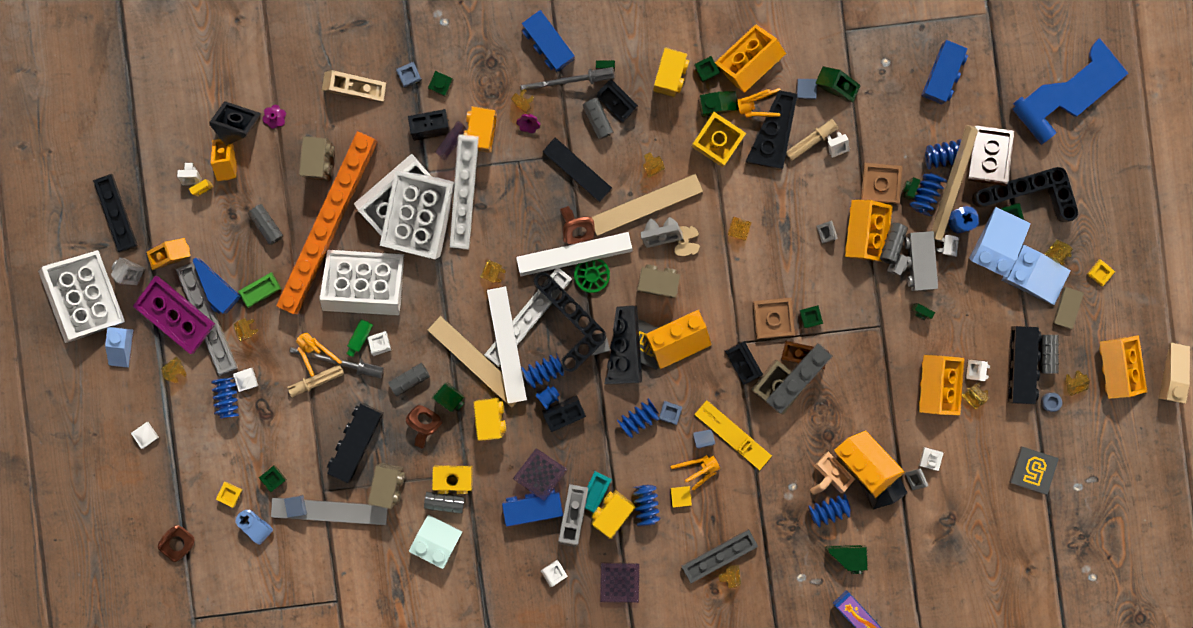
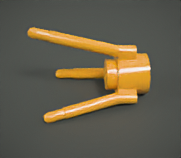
(747, 104)
(308, 344)
(708, 466)

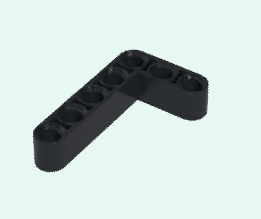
(1029, 186)
(574, 318)

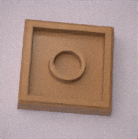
(881, 183)
(773, 318)

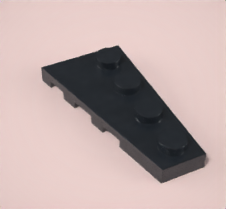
(774, 134)
(625, 348)

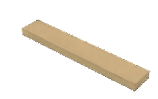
(954, 181)
(646, 204)
(470, 356)

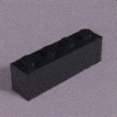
(1023, 365)
(355, 442)

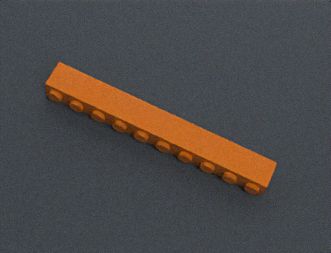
(327, 223)

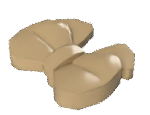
(684, 247)

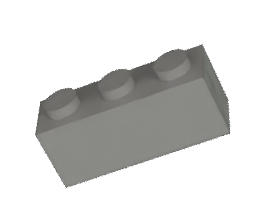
(921, 261)

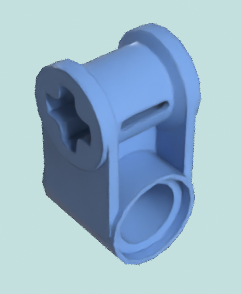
(257, 529)

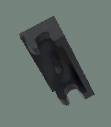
(616, 100)
(429, 124)
(743, 362)
(564, 413)

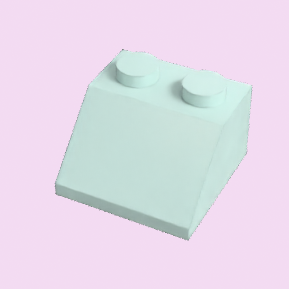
(435, 541)

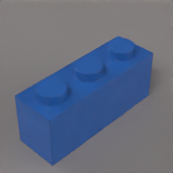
(547, 41)
(945, 72)
(531, 508)

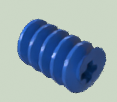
(941, 153)
(927, 193)
(968, 222)
(543, 371)
(225, 397)
(639, 418)
(646, 505)
(830, 511)

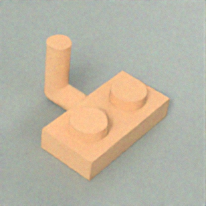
(833, 473)

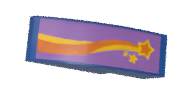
(854, 611)

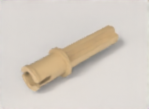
(818, 135)
(316, 380)

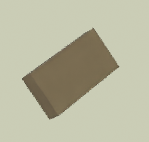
(1068, 308)

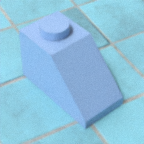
(118, 346)

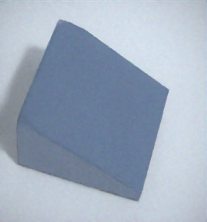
(703, 438)
(295, 506)

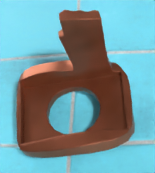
(573, 223)
(423, 429)
(164, 543)

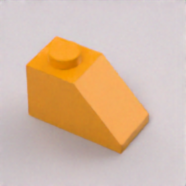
(223, 160)
(168, 253)

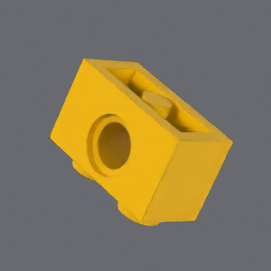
(463, 473)

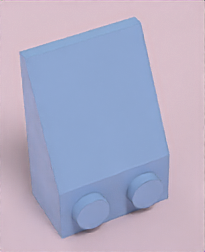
(1000, 242)
(1037, 275)

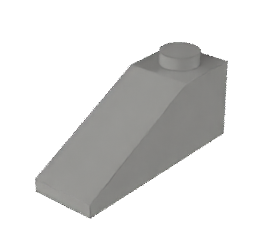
(126, 271)
(573, 515)

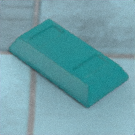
(596, 490)

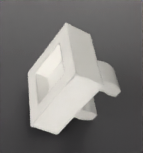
(838, 145)
(189, 176)
(950, 245)
(977, 370)
(931, 459)

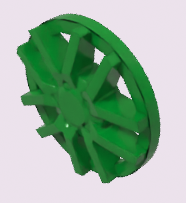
(592, 275)

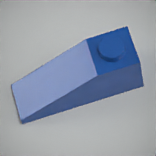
(218, 292)

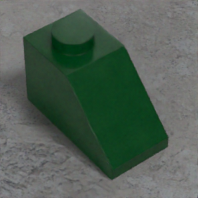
(838, 83)
(718, 102)
(449, 397)
(851, 557)

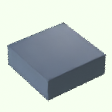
(408, 74)
(806, 88)
(670, 412)

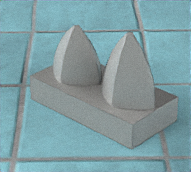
(656, 236)

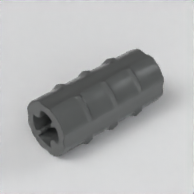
(597, 118)
(265, 224)
(893, 243)
(1050, 354)
(409, 379)
(444, 502)

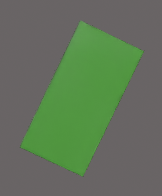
(260, 290)

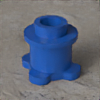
(548, 396)

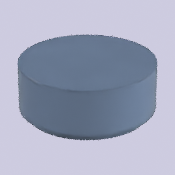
(1051, 402)

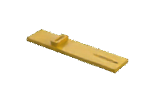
(733, 435)

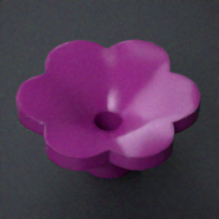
(277, 120)
(528, 123)

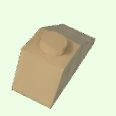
(353, 86)
(1176, 374)

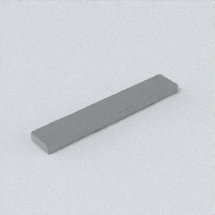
(215, 340)
(334, 512)

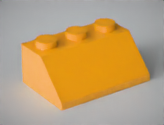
(750, 58)
(867, 229)
(678, 339)
(1123, 367)
(941, 385)
(869, 462)

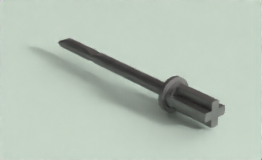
(593, 76)
(362, 368)

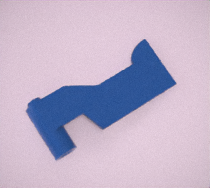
(1072, 95)

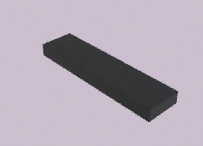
(577, 169)
(115, 213)

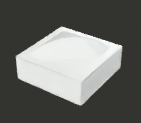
(379, 343)
(245, 379)
(144, 435)
(554, 573)

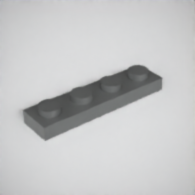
(799, 378)
(719, 556)

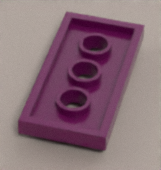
(186, 313)

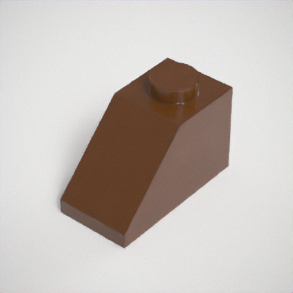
(795, 352)

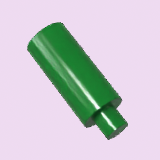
(359, 337)

